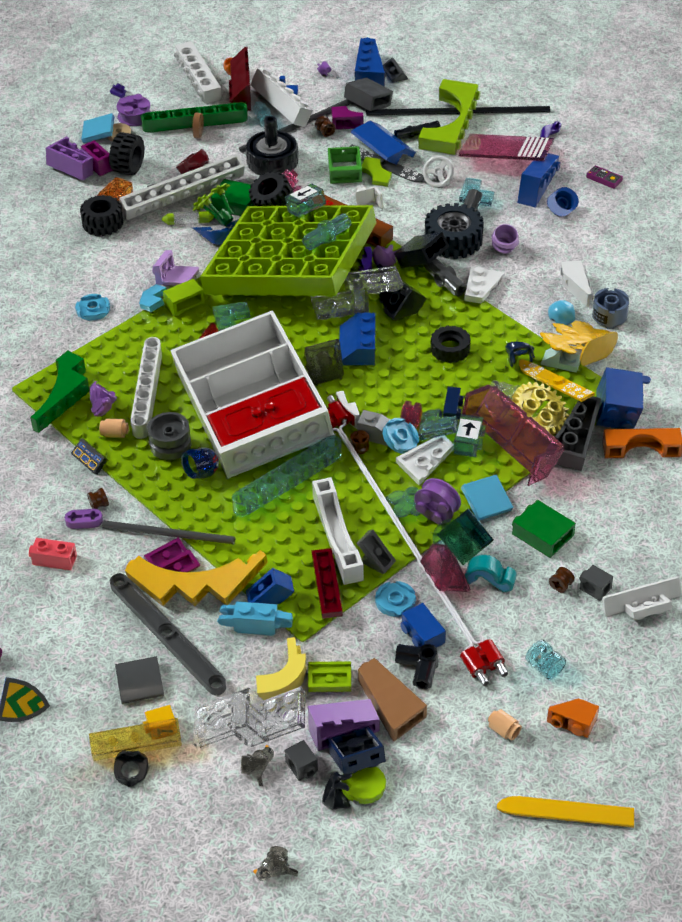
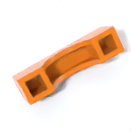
(663, 440)

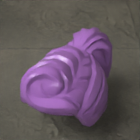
(101, 399)

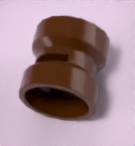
(325, 126)

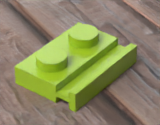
(329, 676)

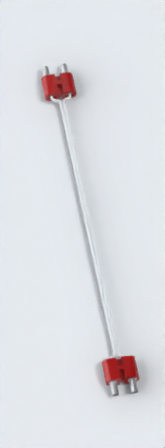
(476, 659)

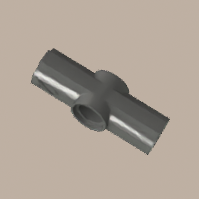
(446, 277)

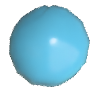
(562, 312)

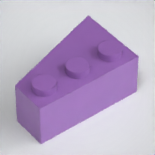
(69, 159)
(340, 718)

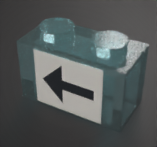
(305, 200)
(468, 435)

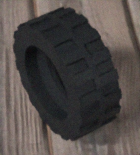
(450, 354)

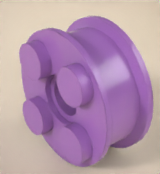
(131, 109)
(437, 500)

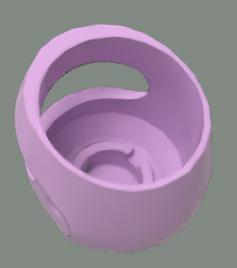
(505, 238)

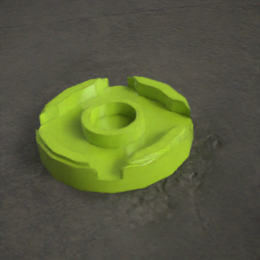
(366, 785)

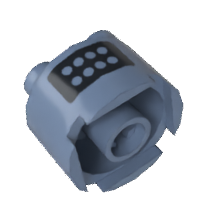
(610, 307)

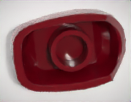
(193, 161)

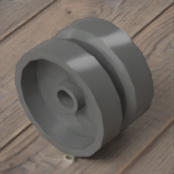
(169, 435)

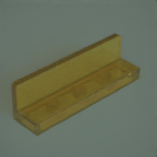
(135, 738)

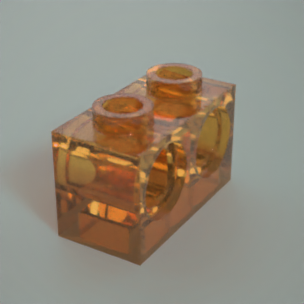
(117, 188)

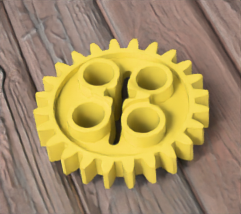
(531, 397)

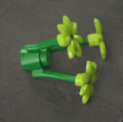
(223, 217)

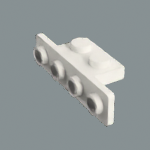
(643, 600)

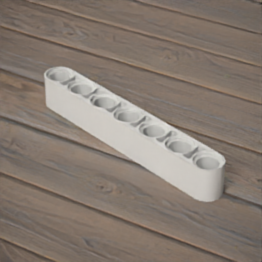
(146, 387)

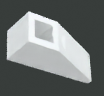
(574, 280)

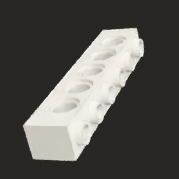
(197, 72)

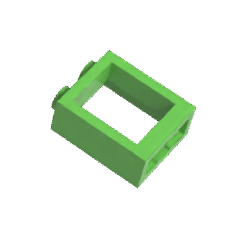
(344, 174)

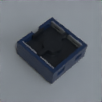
(356, 750)

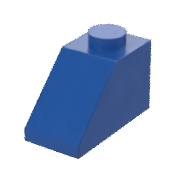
(271, 588)

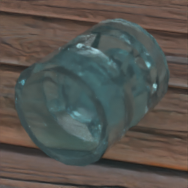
(547, 660)

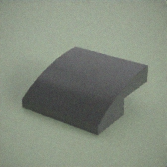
(139, 679)

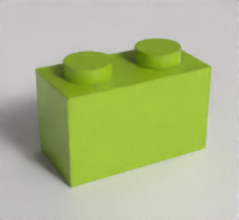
(183, 297)

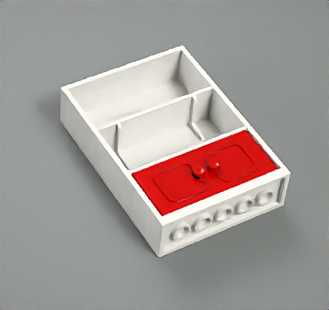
(252, 394)

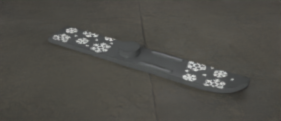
(398, 169)

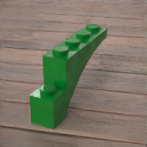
(68, 389)

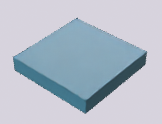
(97, 128)
(487, 497)

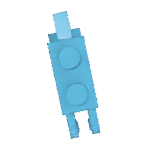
(254, 618)

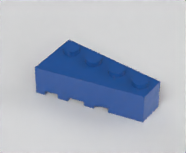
(369, 62)
(536, 180)

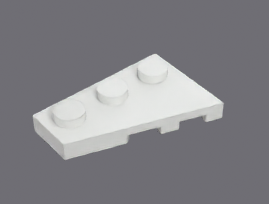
(481, 283)
(425, 458)

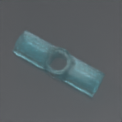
(261, 112)
(326, 231)

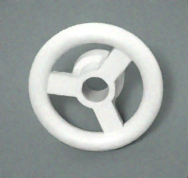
(445, 161)

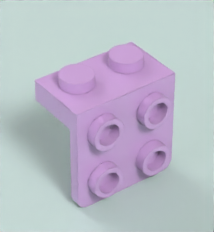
(168, 274)

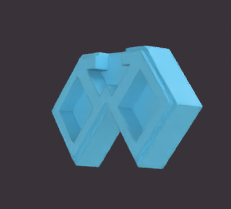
(151, 298)

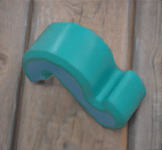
(492, 571)

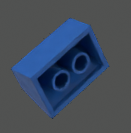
(358, 340)

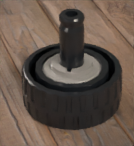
(271, 150)

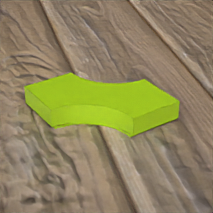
(373, 167)

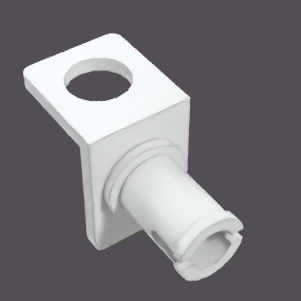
(368, 195)

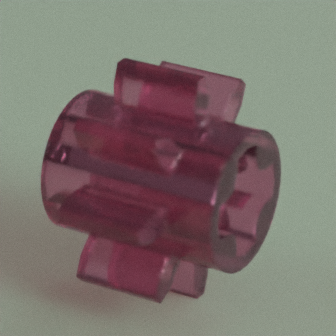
(291, 177)

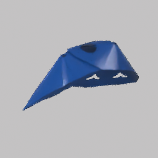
(216, 236)

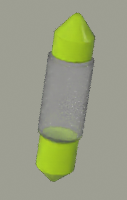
(188, 218)

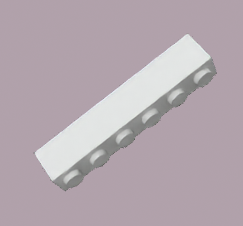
(281, 97)

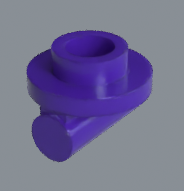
(118, 90)

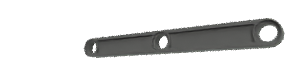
(176, 642)

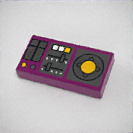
(604, 177)

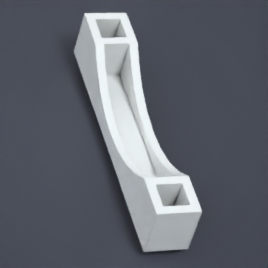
(343, 550)

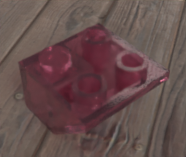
(444, 569)

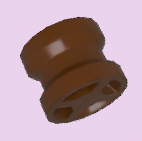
(360, 441)
(98, 499)
(561, 579)

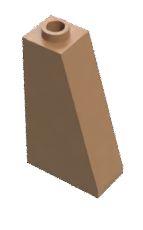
(393, 701)

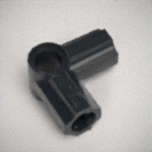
(418, 657)

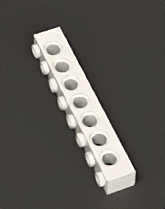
(181, 186)

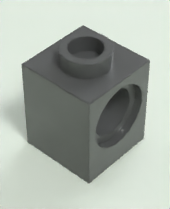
(596, 582)
(301, 760)

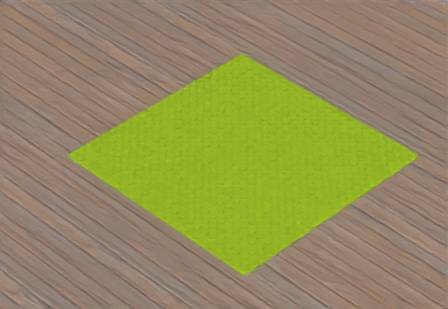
(291, 523)

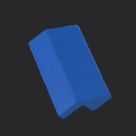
(382, 141)

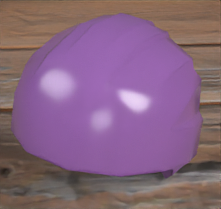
(384, 256)

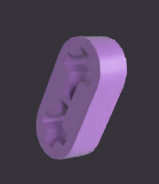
(83, 518)

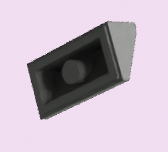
(394, 71)

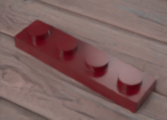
(327, 583)

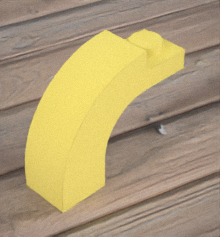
(286, 679)

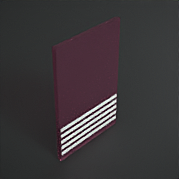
(506, 147)

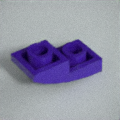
(366, 261)

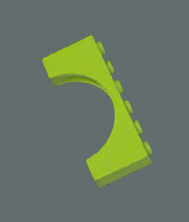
(448, 137)

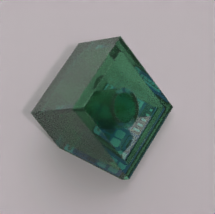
(465, 536)

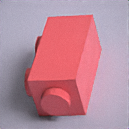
(53, 553)

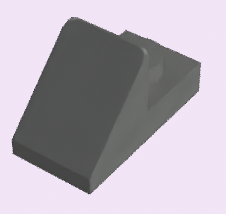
(375, 552)

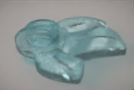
(403, 502)

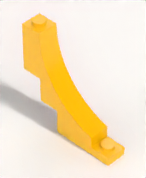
(221, 582)

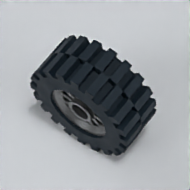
(460, 227)

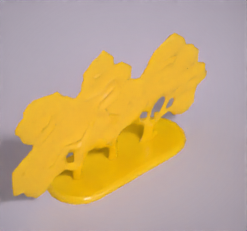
(597, 342)

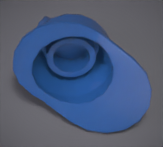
(562, 201)

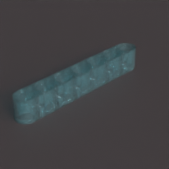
(286, 476)

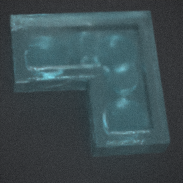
(471, 183)
(226, 314)
(433, 425)

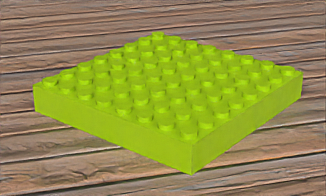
(269, 258)

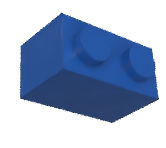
(422, 627)

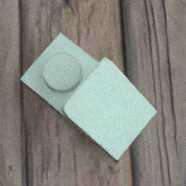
(561, 360)

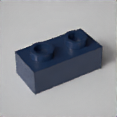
(453, 402)

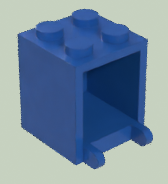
(620, 398)

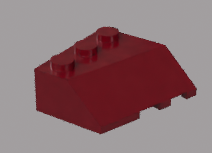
(240, 79)

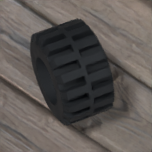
(126, 153)
(270, 190)
(101, 215)

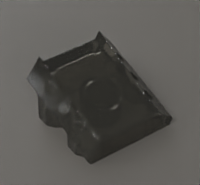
(324, 361)

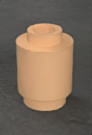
(113, 428)
(504, 724)

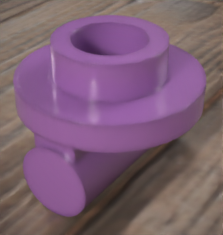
(324, 68)

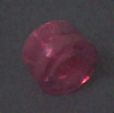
(411, 413)

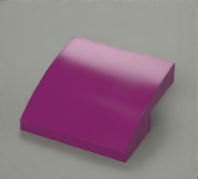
(173, 557)

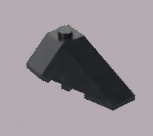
(401, 302)

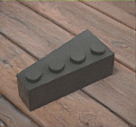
(577, 433)

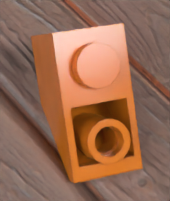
(574, 716)

